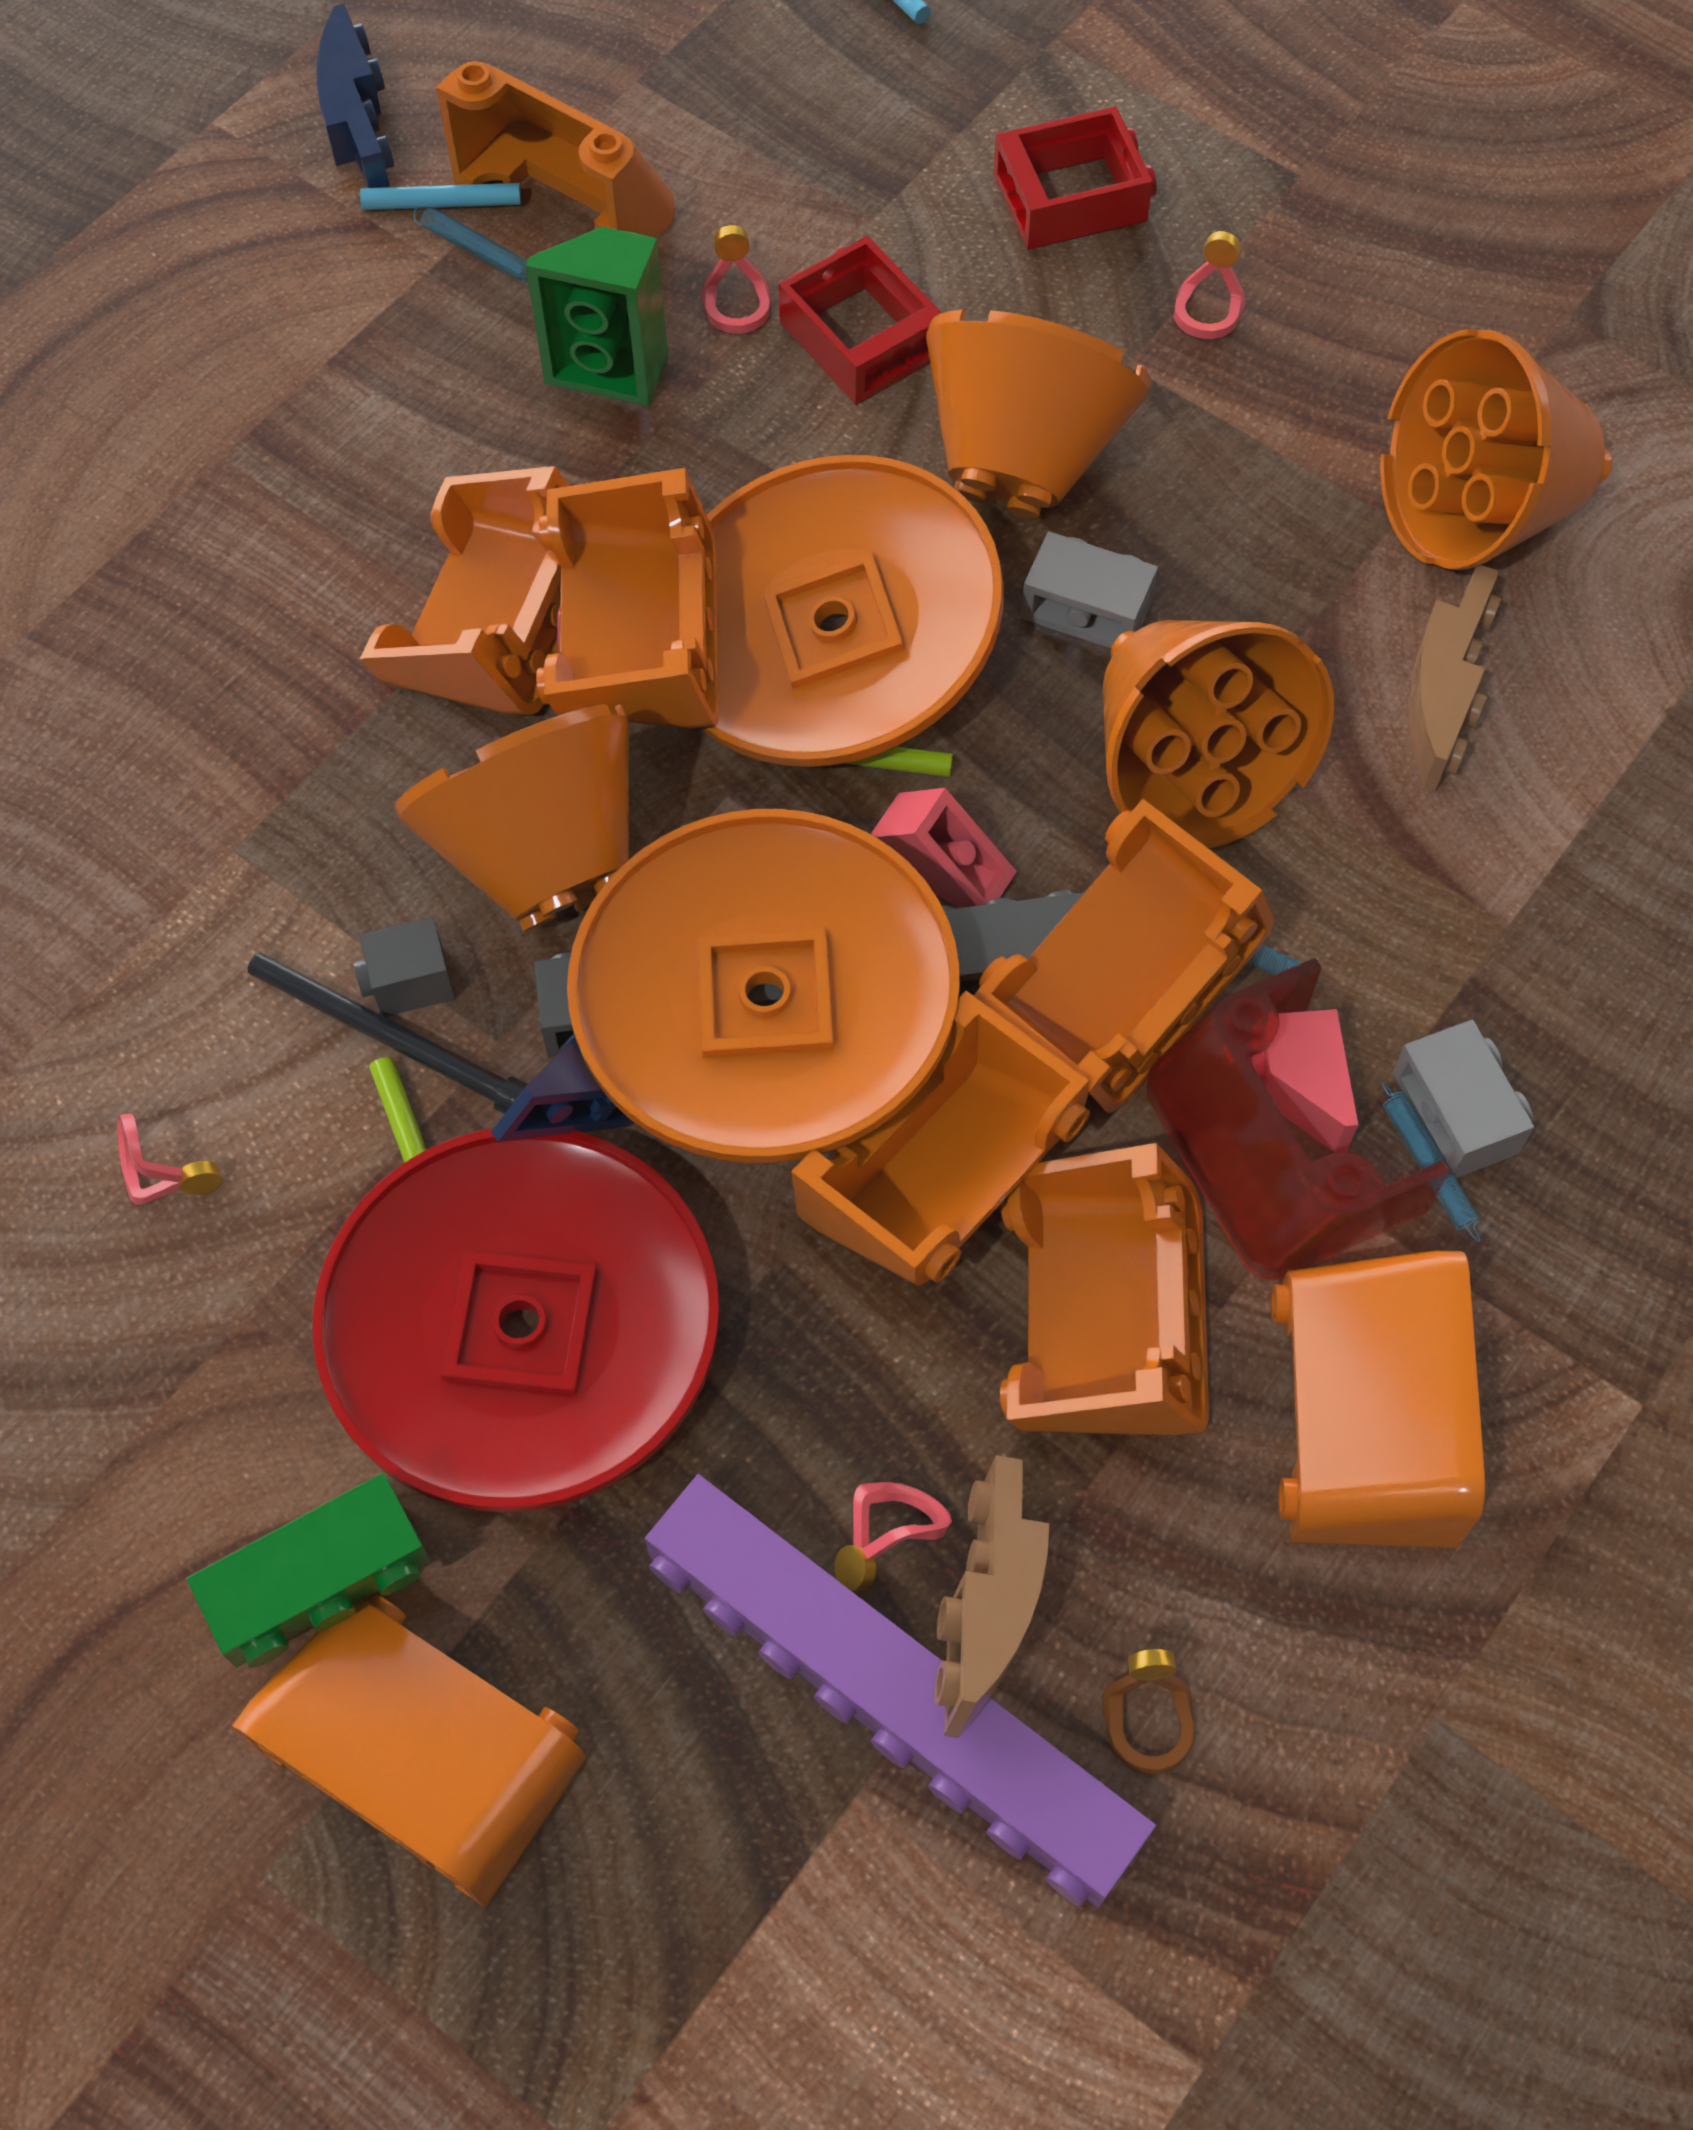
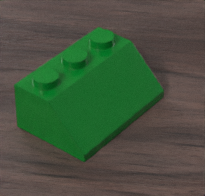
(600, 314)
(309, 1573)

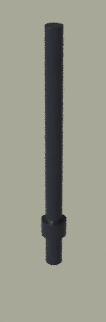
(384, 1030)

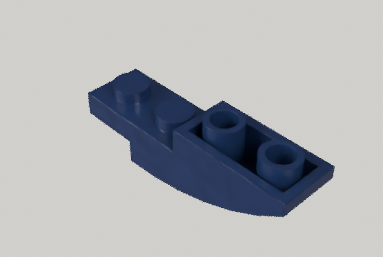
(350, 99)

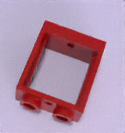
(1065, 143)
(879, 359)

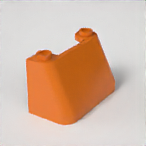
(513, 130)
(634, 600)
(492, 601)
(1133, 956)
(949, 1154)
(1111, 1297)
(1383, 1402)
(415, 1745)

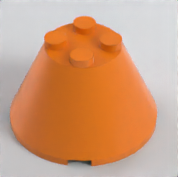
(1026, 405)
(1485, 451)
(1213, 722)
(536, 816)

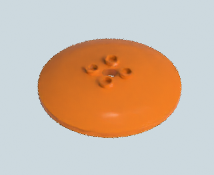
(863, 543)
(747, 904)

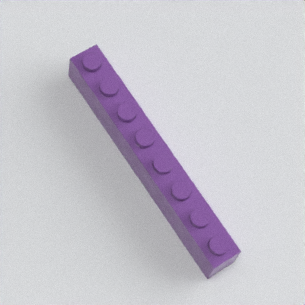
(887, 1682)

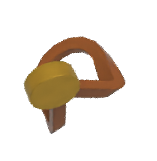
(1158, 1667)

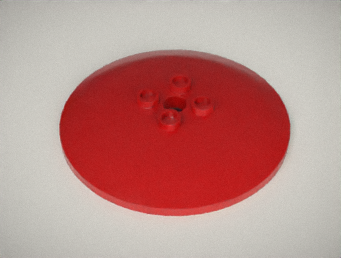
(495, 1228)

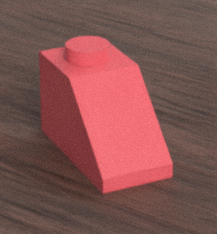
(945, 847)
(1311, 1077)

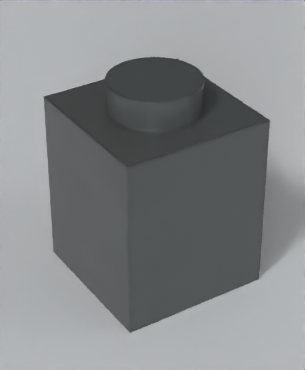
(404, 967)

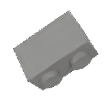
(1087, 590)
(1464, 1098)

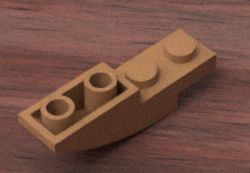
(1447, 679)
(993, 1597)

